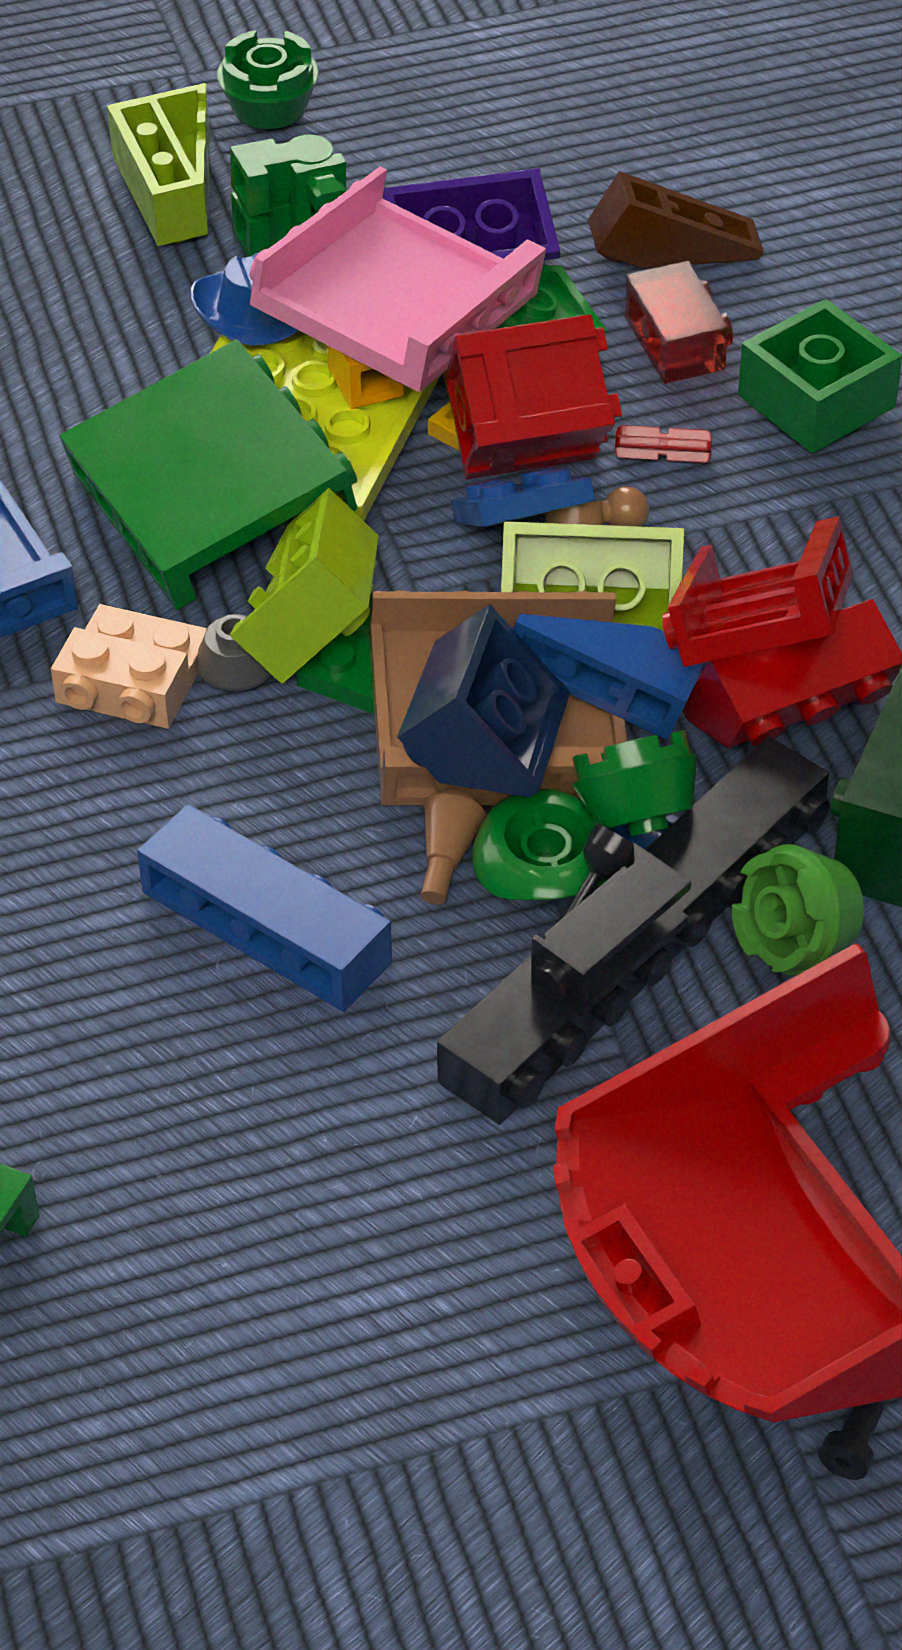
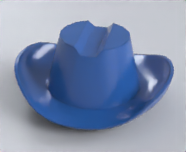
(225, 306)

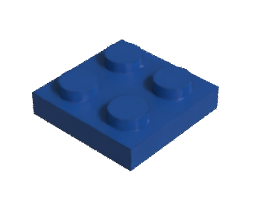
(540, 492)

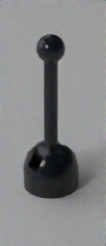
(604, 855)

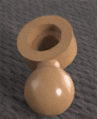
(621, 508)

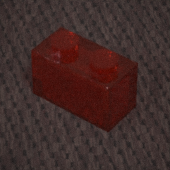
(677, 322)

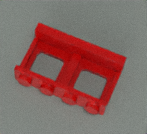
(760, 608)

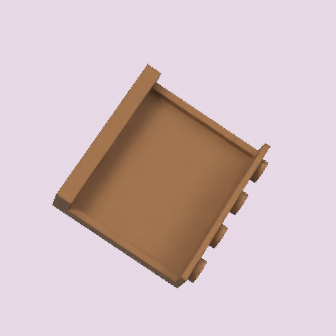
(400, 642)

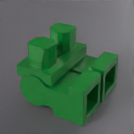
(281, 187)

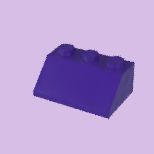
(486, 210)

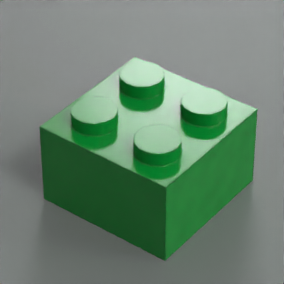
(819, 375)

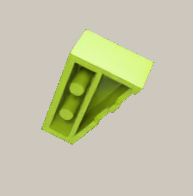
(165, 159)
(316, 588)

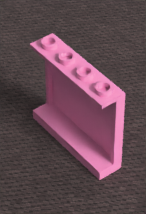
(389, 283)

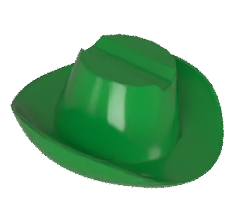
(534, 847)

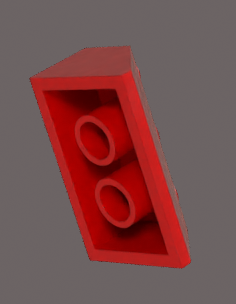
(805, 681)

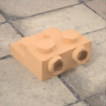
(128, 666)

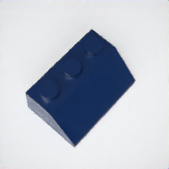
(484, 709)

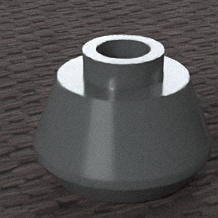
(225, 662)

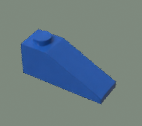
(614, 667)

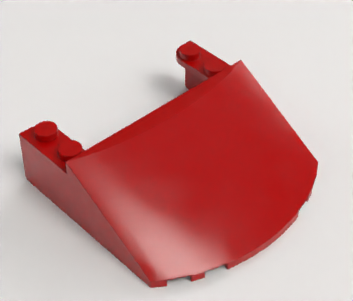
(722, 1219)

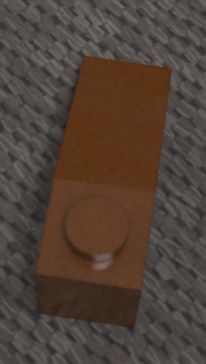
(664, 227)

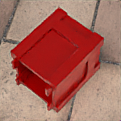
(530, 396)

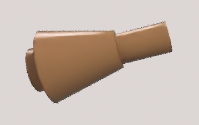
(450, 828)

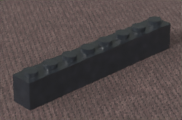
(521, 1038)

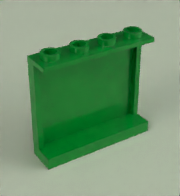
(204, 464)

